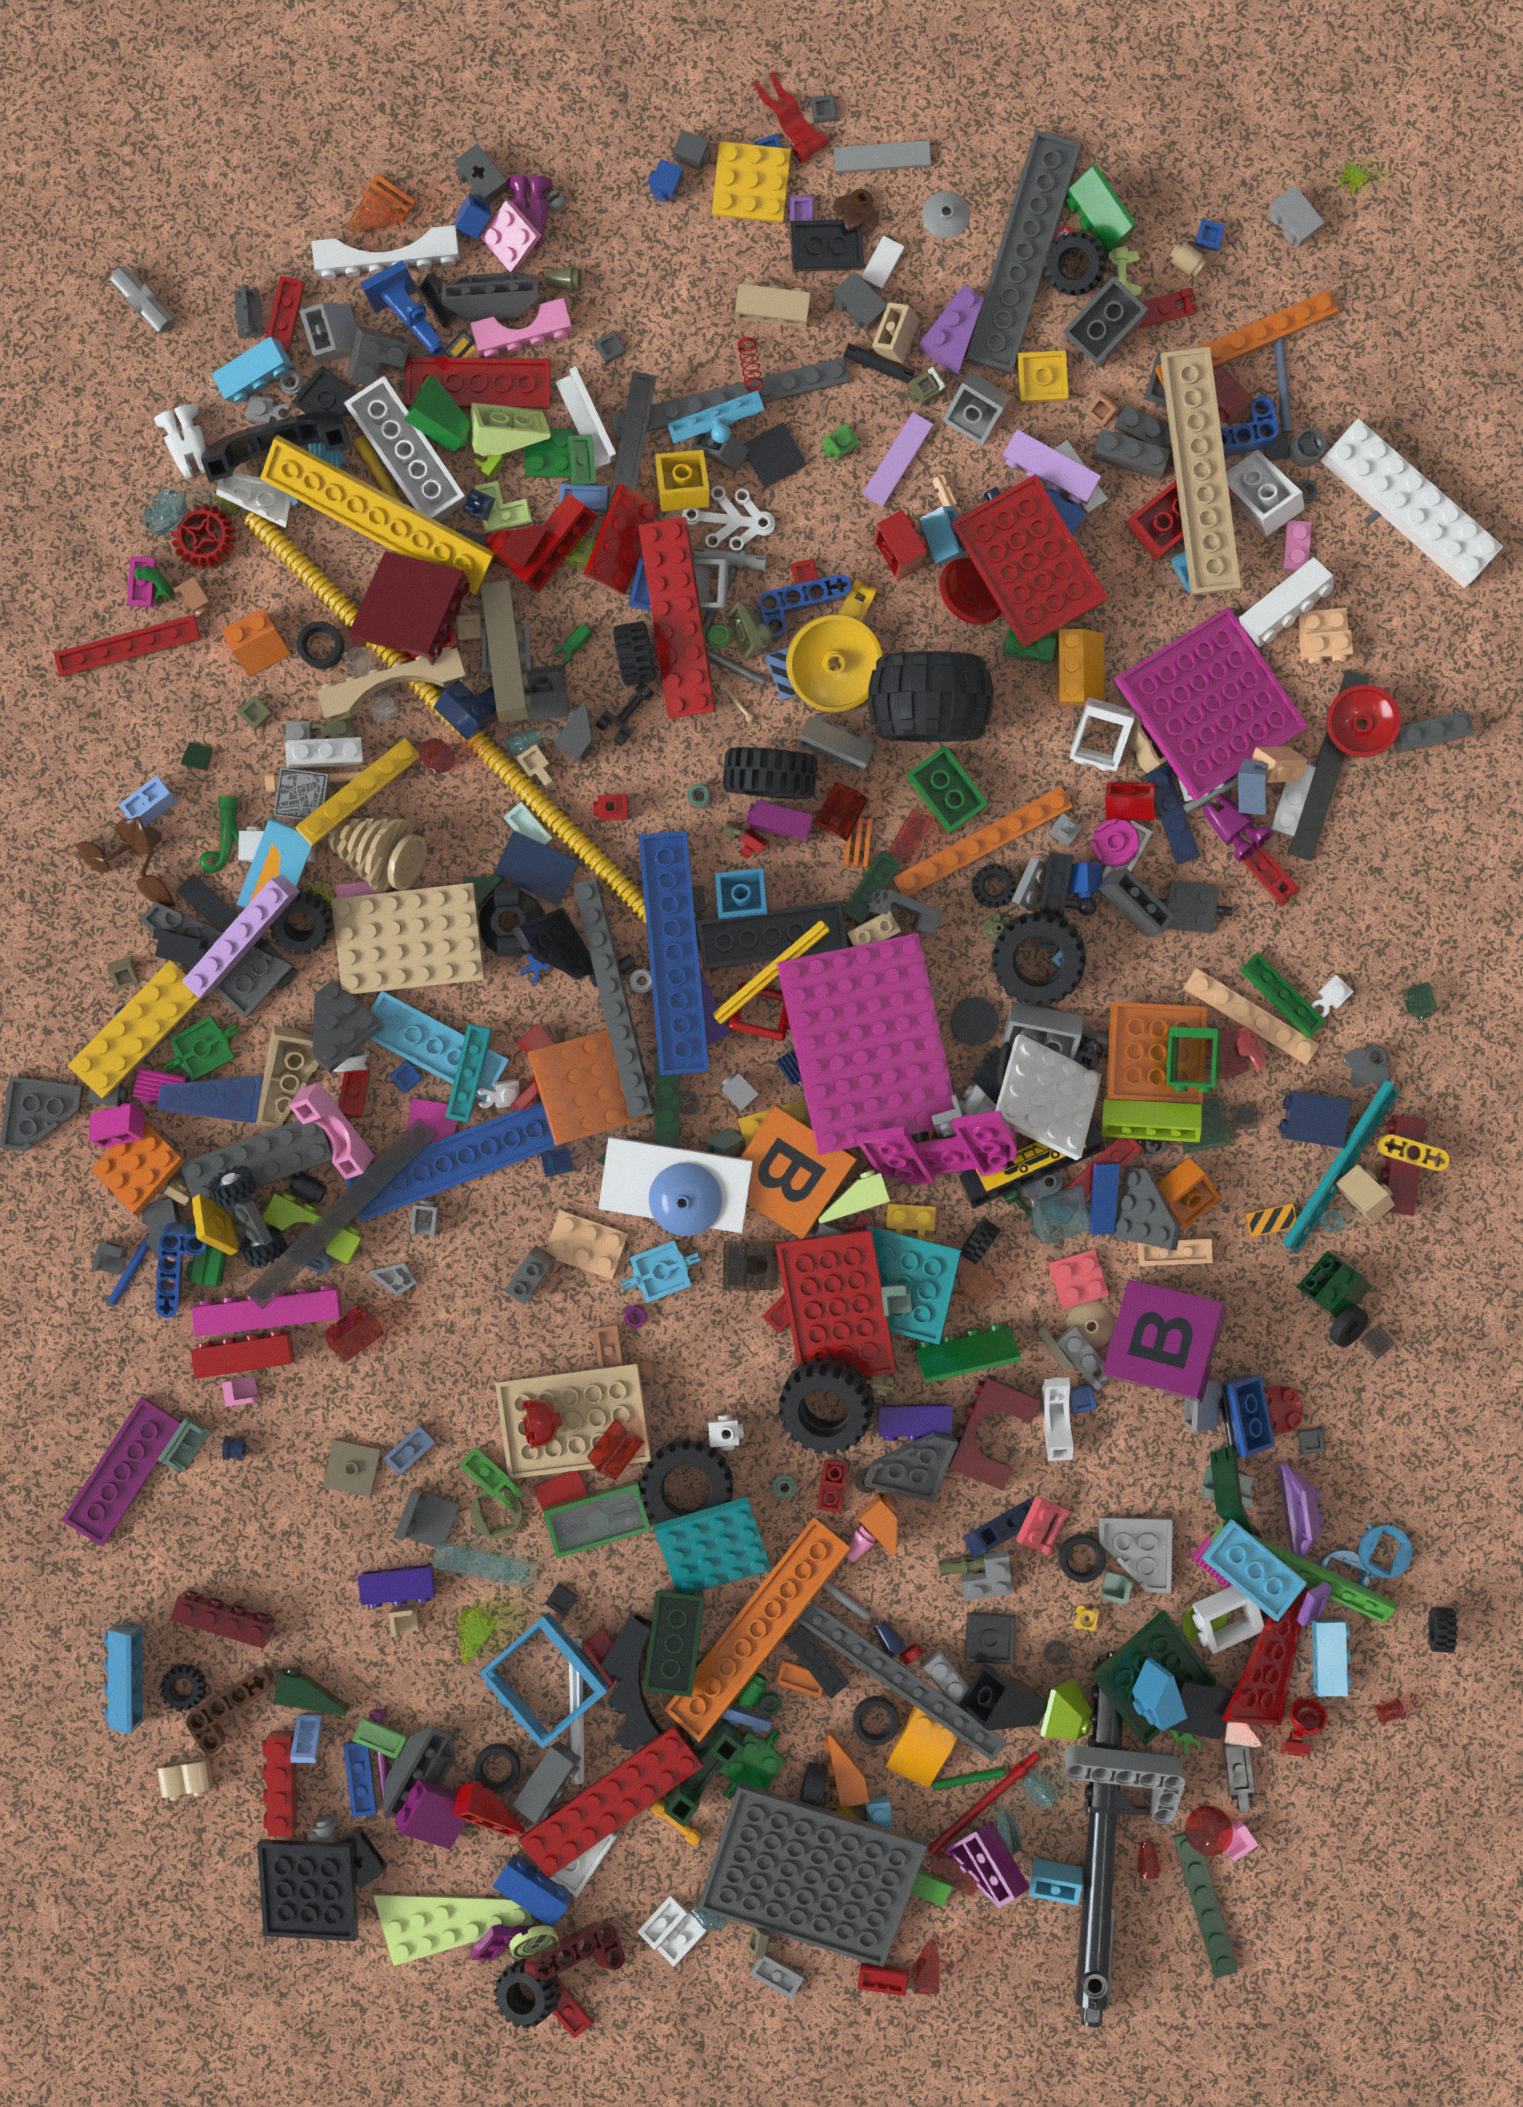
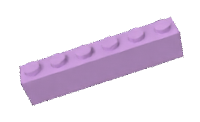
(241, 936)

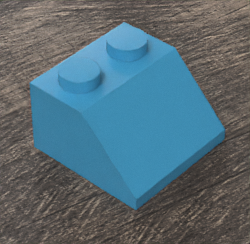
(741, 893)
(1158, 1696)

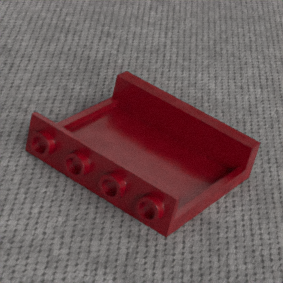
(410, 606)

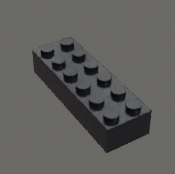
(767, 936)

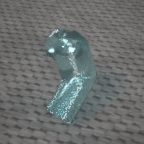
(707, 1920)

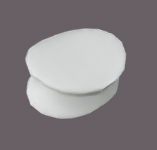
(355, 1061)

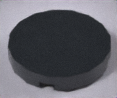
(974, 1021)

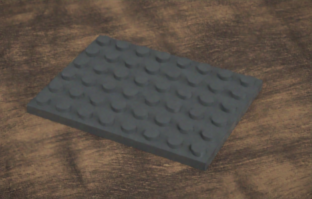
(812, 1874)

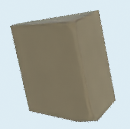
(123, 973)

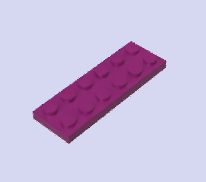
(121, 1471)

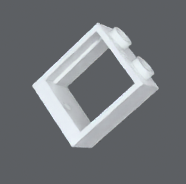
(1109, 713)
(1233, 1633)

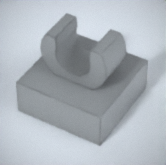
(1065, 829)

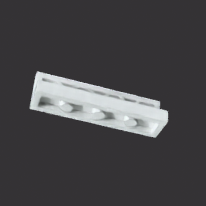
(586, 417)

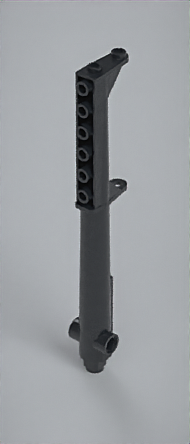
(1097, 1911)

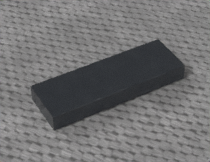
(817, 1662)

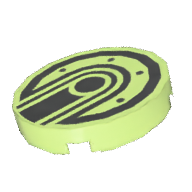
(534, 1941)

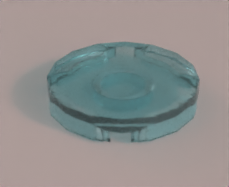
(165, 512)

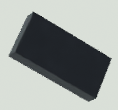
(432, 291)

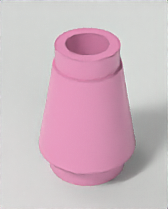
(861, 1542)

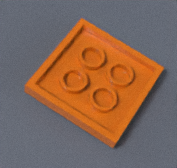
(139, 1168)

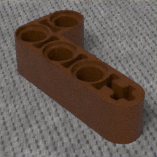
(231, 1702)

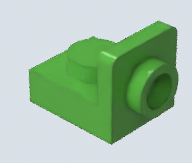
(840, 442)

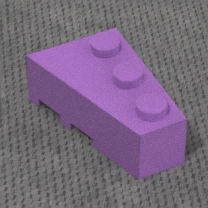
(952, 331)

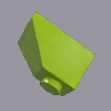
(1067, 1712)

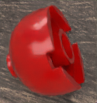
(540, 1422)

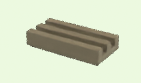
(1053, 1347)

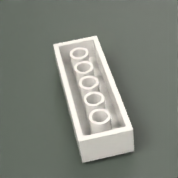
(405, 451)

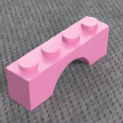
(495, 338)
(349, 1151)

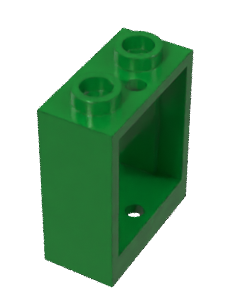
(1173, 1053)

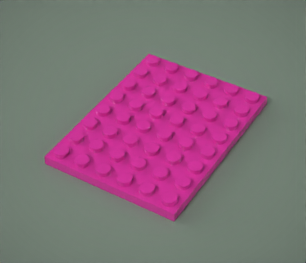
(866, 1040)

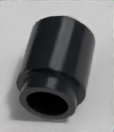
(307, 1188)

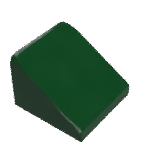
(197, 757)

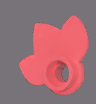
(1247, 1046)

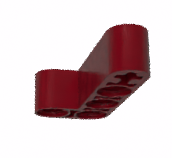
(573, 1955)

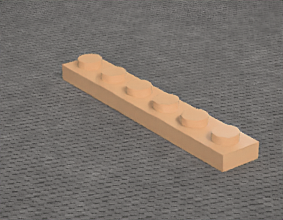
(1250, 1016)

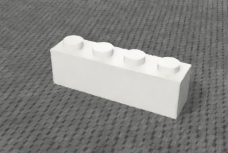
(1287, 602)

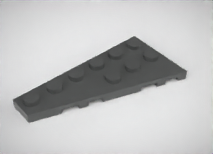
(251, 977)

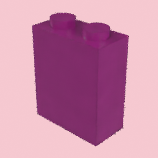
(780, 821)
(429, 1815)

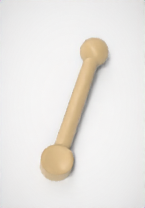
(724, 686)

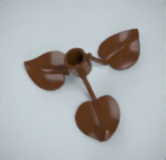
(143, 841)

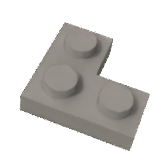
(992, 1583)

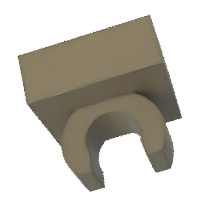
(760, 1942)

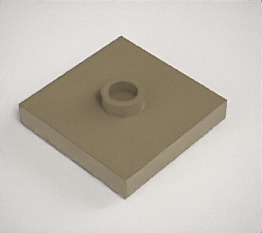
(352, 1467)

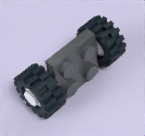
(231, 1192)

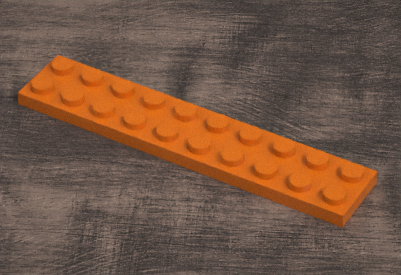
(759, 1628)

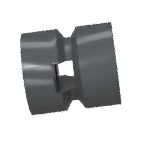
(1307, 447)

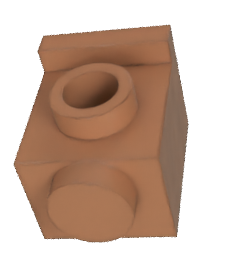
(194, 597)

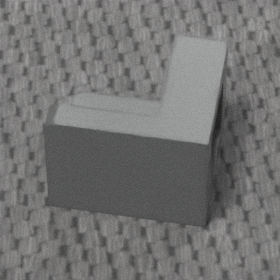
(109, 1257)

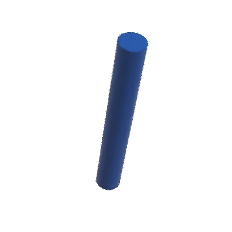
(129, 1272)

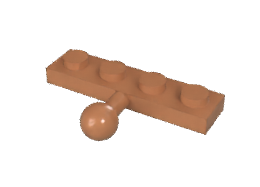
(610, 1353)

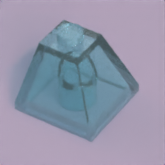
(1060, 1215)

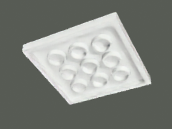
(1048, 1096)

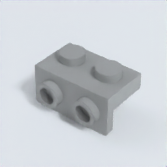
(943, 1121)

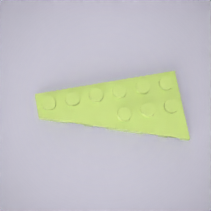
(435, 1923)

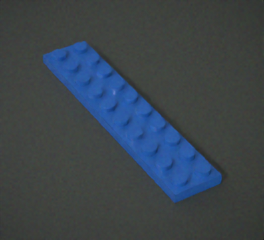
(673, 953)
(465, 1158)

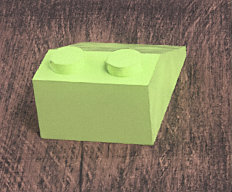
(505, 428)
(860, 1195)

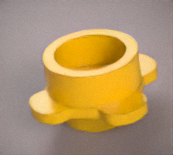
(1091, 1623)

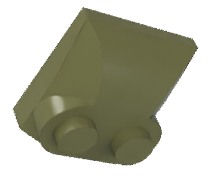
(749, 633)

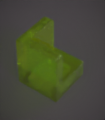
(580, 554)

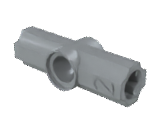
(142, 299)

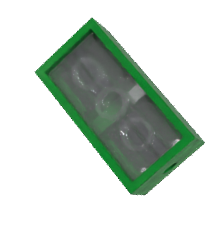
(596, 1519)

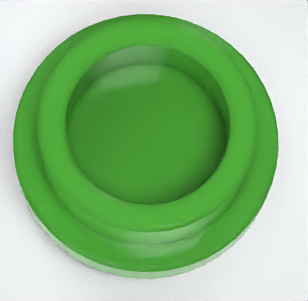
(719, 636)

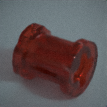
(1390, 1711)

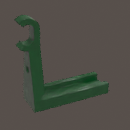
(1227, 1489)

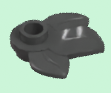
(1364, 1068)
(1039, 1188)

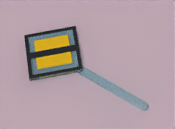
(458, 348)

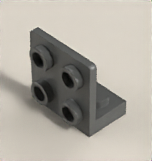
(426, 1518)

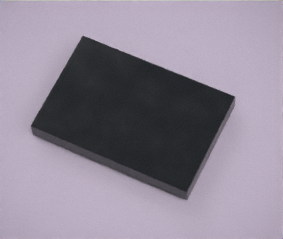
(825, 246)

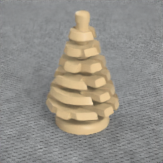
(380, 851)

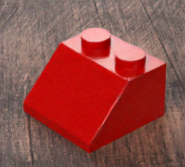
(514, 545)

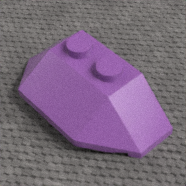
(1300, 1509)

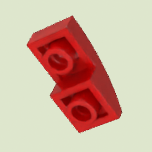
(832, 1486)

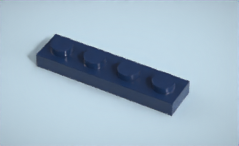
(1173, 816)

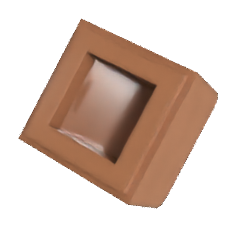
(1102, 408)

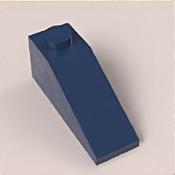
(997, 1530)

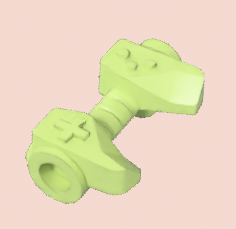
(1120, 258)

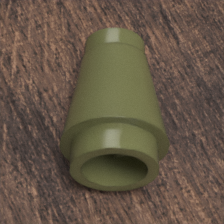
(564, 278)

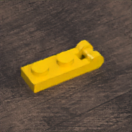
(854, 607)

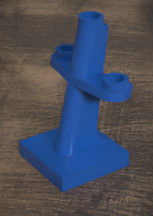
(392, 290)

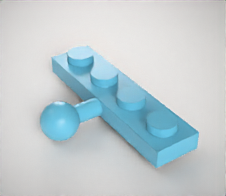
(716, 419)

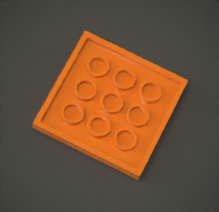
(1141, 1051)
(580, 1087)

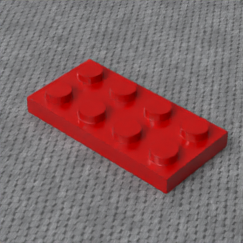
(619, 540)

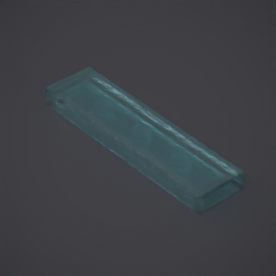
(482, 1565)

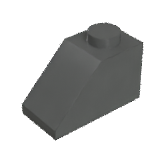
(728, 454)

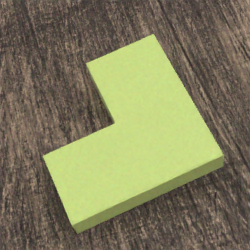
(504, 515)

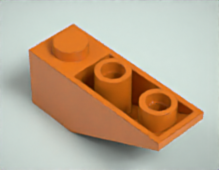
(849, 1777)

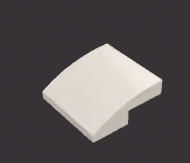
(663, 1924)

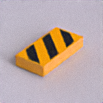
(1270, 1220)

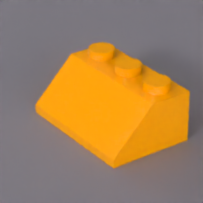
(1079, 666)

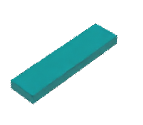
(468, 1073)

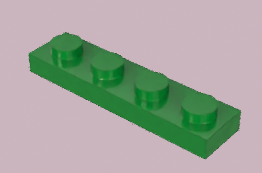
(1282, 995)

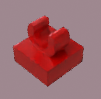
(753, 843)
(1295, 1746)

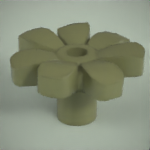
(992, 927)

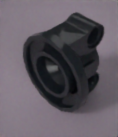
(506, 899)

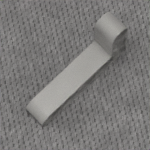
(1135, 1769)

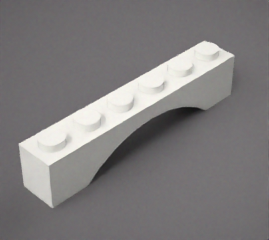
(434, 247)

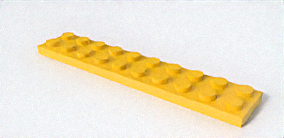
(372, 511)

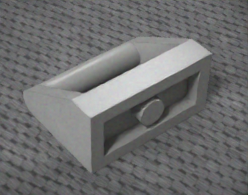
(702, 572)

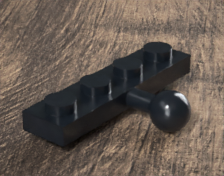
(1055, 894)

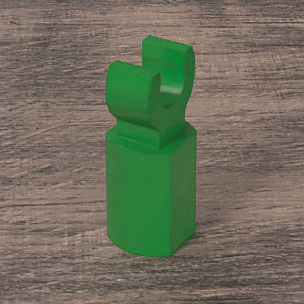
(574, 642)

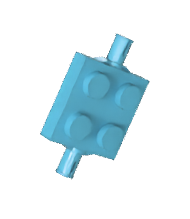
(660, 1271)

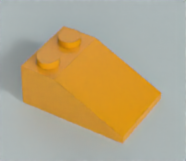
(921, 1748)

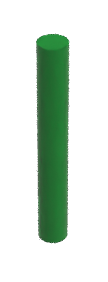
(968, 1779)

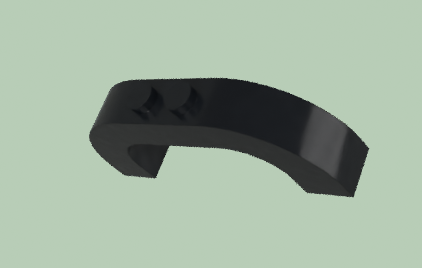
(315, 427)

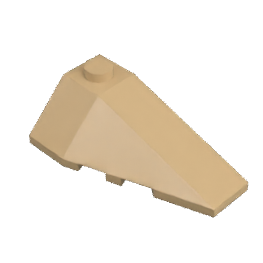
(285, 1073)

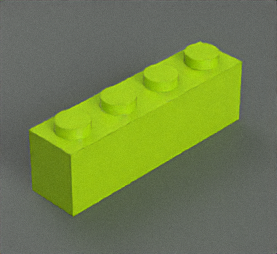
(1151, 1120)

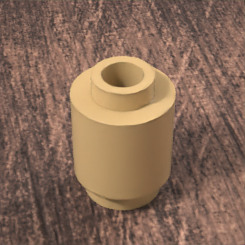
(1187, 259)

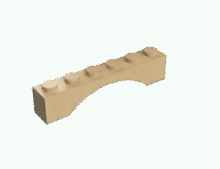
(344, 698)

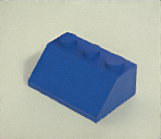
(1249, 1414)

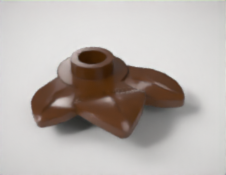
(857, 212)

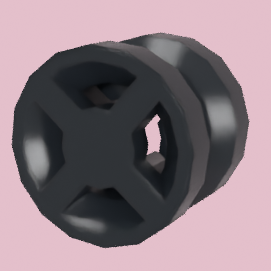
(1089, 1054)

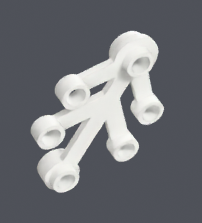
(733, 520)

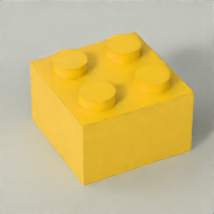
(682, 480)

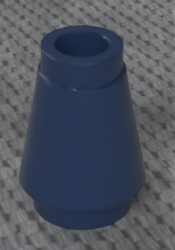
(889, 1639)

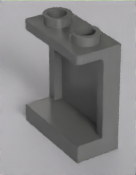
(925, 919)

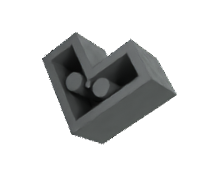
(370, 349)

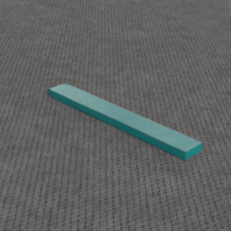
(1341, 1166)

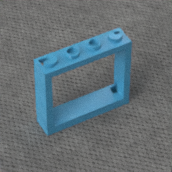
(573, 1654)

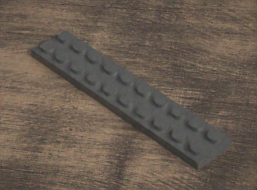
(1023, 252)

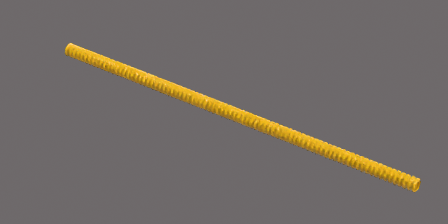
(332, 596)

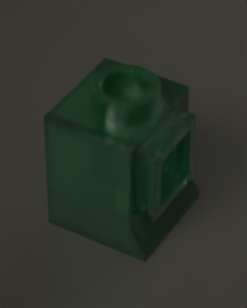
(1419, 1000)

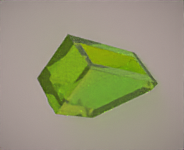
(473, 1631)

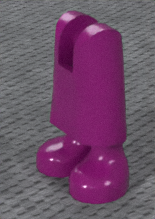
(537, 208)
(1231, 822)

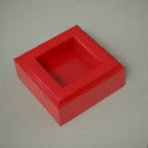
(804, 571)

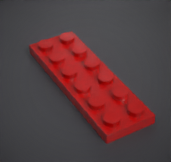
(484, 380)

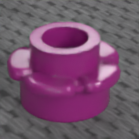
(630, 1311)

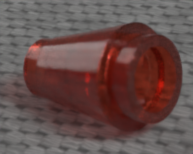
(1148, 1861)

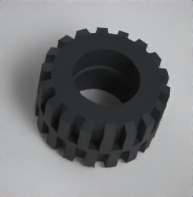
(1054, 259)
(634, 653)
(308, 939)
(516, 2006)

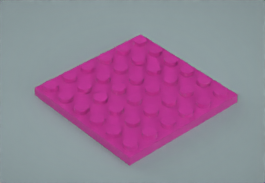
(1210, 702)

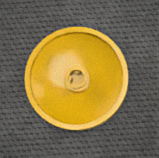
(832, 662)

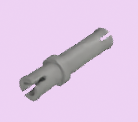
(736, 559)

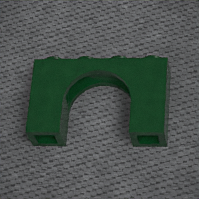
(719, 1750)

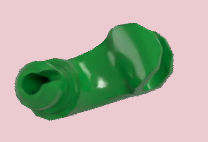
(152, 575)

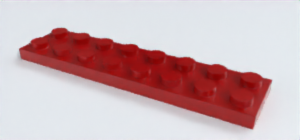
(677, 617)
(611, 1801)

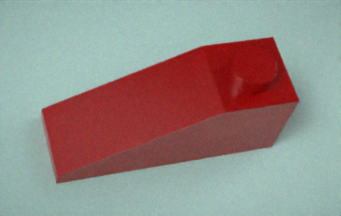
(485, 1809)

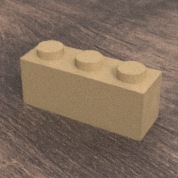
(772, 304)

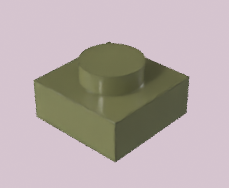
(254, 712)

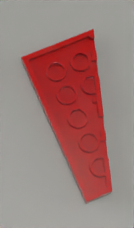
(1267, 1676)

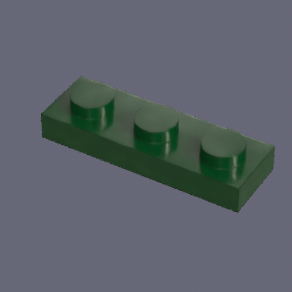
(876, 878)

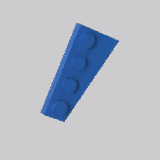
(223, 1098)

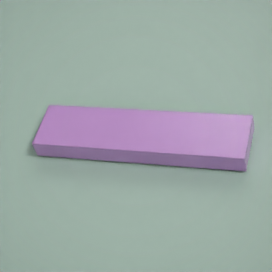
(897, 459)

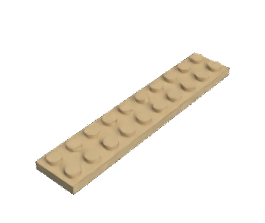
(1200, 471)

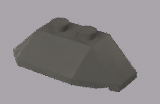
(491, 295)
(424, 1757)

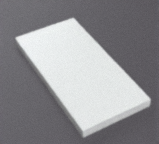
(635, 1164)

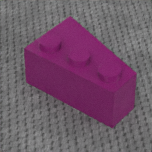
(990, 1864)

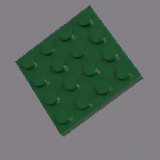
(1119, 1673)

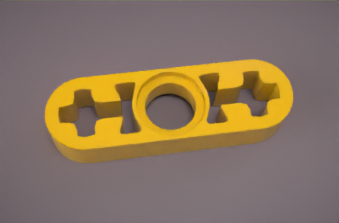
(1432, 1151)

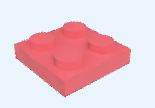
(1078, 1279)

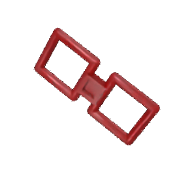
(779, 1034)

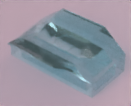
(1008, 1829)

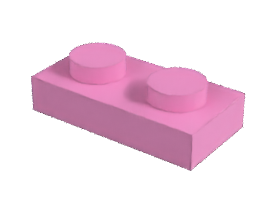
(1296, 544)

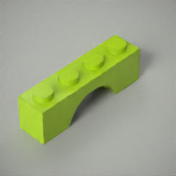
(285, 1211)

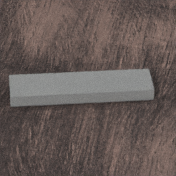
(882, 157)

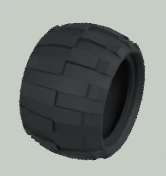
(930, 696)

